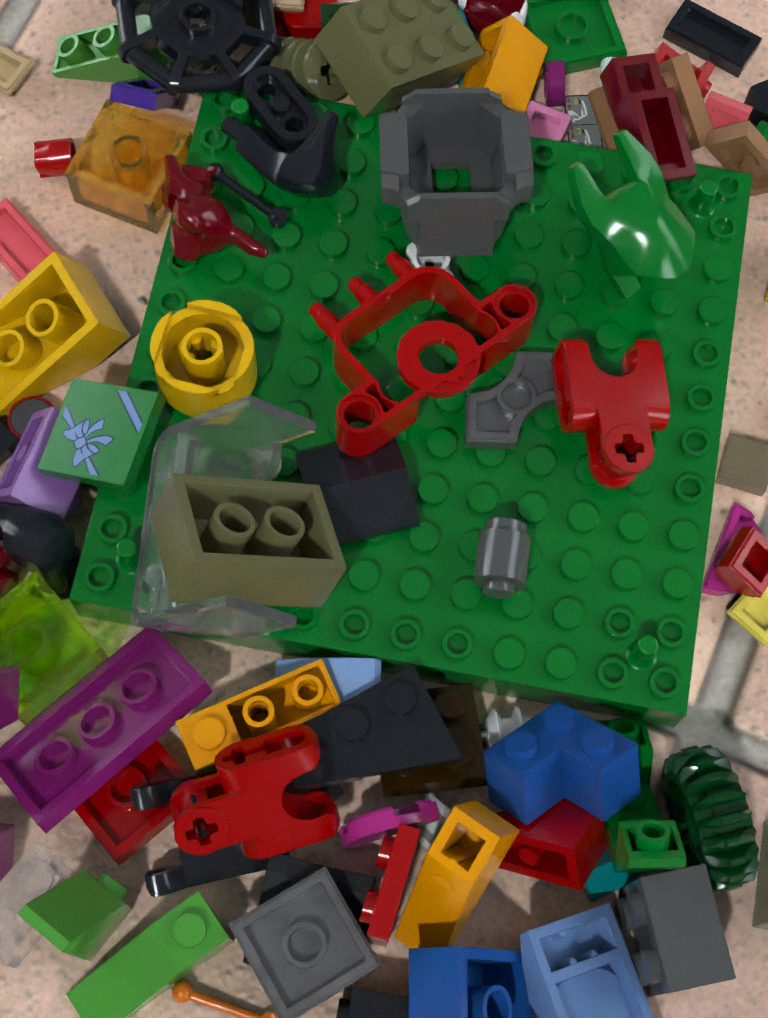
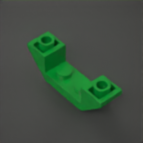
(636, 833)

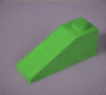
(79, 913)
(152, 961)

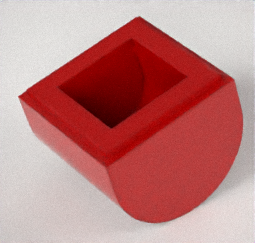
(745, 563)

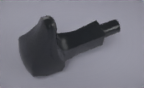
(305, 172)
(38, 543)

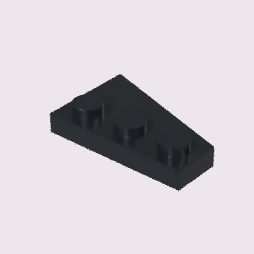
(380, 733)

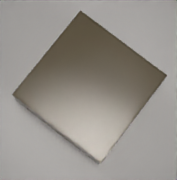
(744, 465)

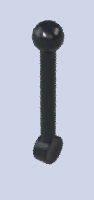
(277, 216)

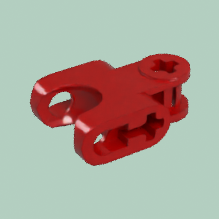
(611, 409)
(249, 801)

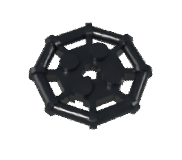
(194, 45)

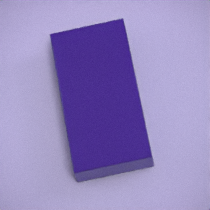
(142, 94)

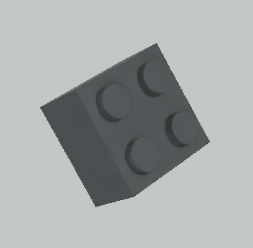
(675, 931)

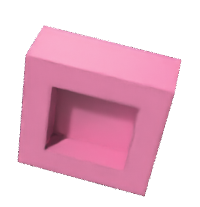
(547, 122)

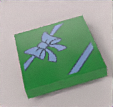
(102, 434)

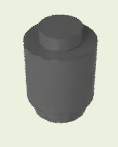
(502, 557)

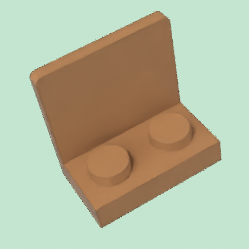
(675, 73)

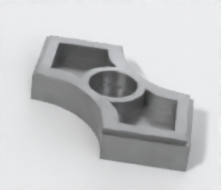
(499, 413)

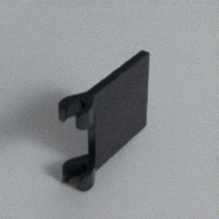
(195, 869)

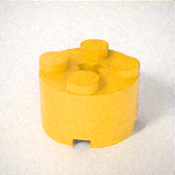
(203, 357)

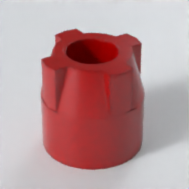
(53, 156)

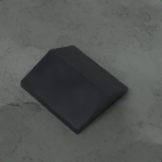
(362, 494)

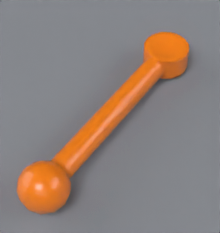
(183, 992)

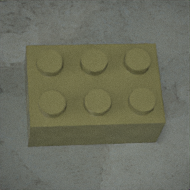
(396, 47)
(246, 541)

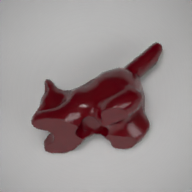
(200, 219)

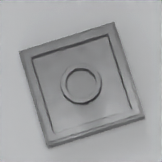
(304, 945)

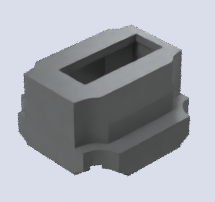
(455, 132)

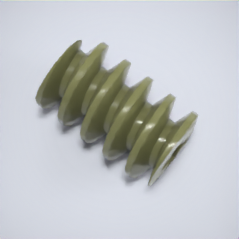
(307, 69)

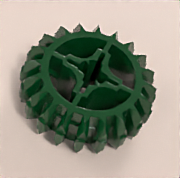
(711, 815)

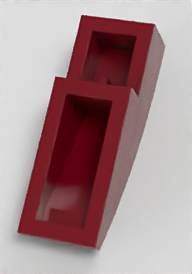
(649, 113)

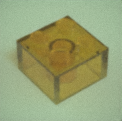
(123, 164)

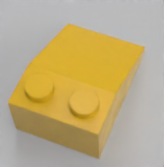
(53, 329)

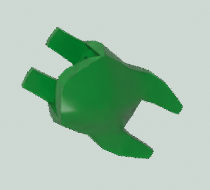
(635, 223)

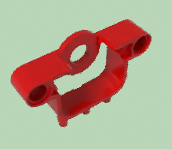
(483, 318)

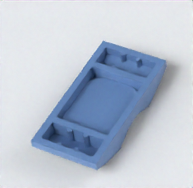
(581, 969)

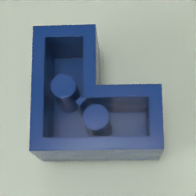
(560, 758)

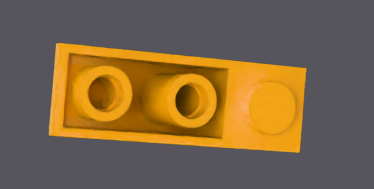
(260, 710)
(454, 875)

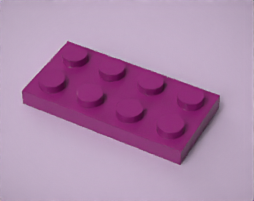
(99, 727)

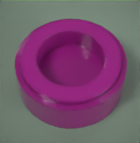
(554, 83)

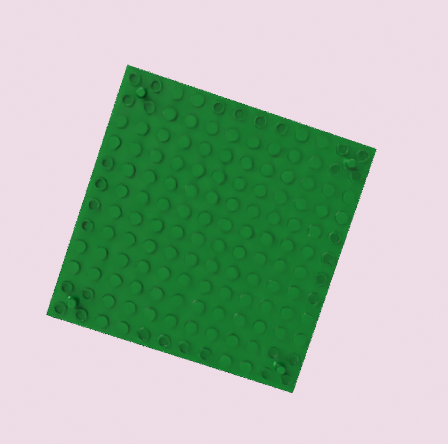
(608, 569)

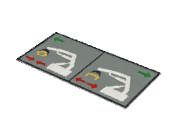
(583, 125)

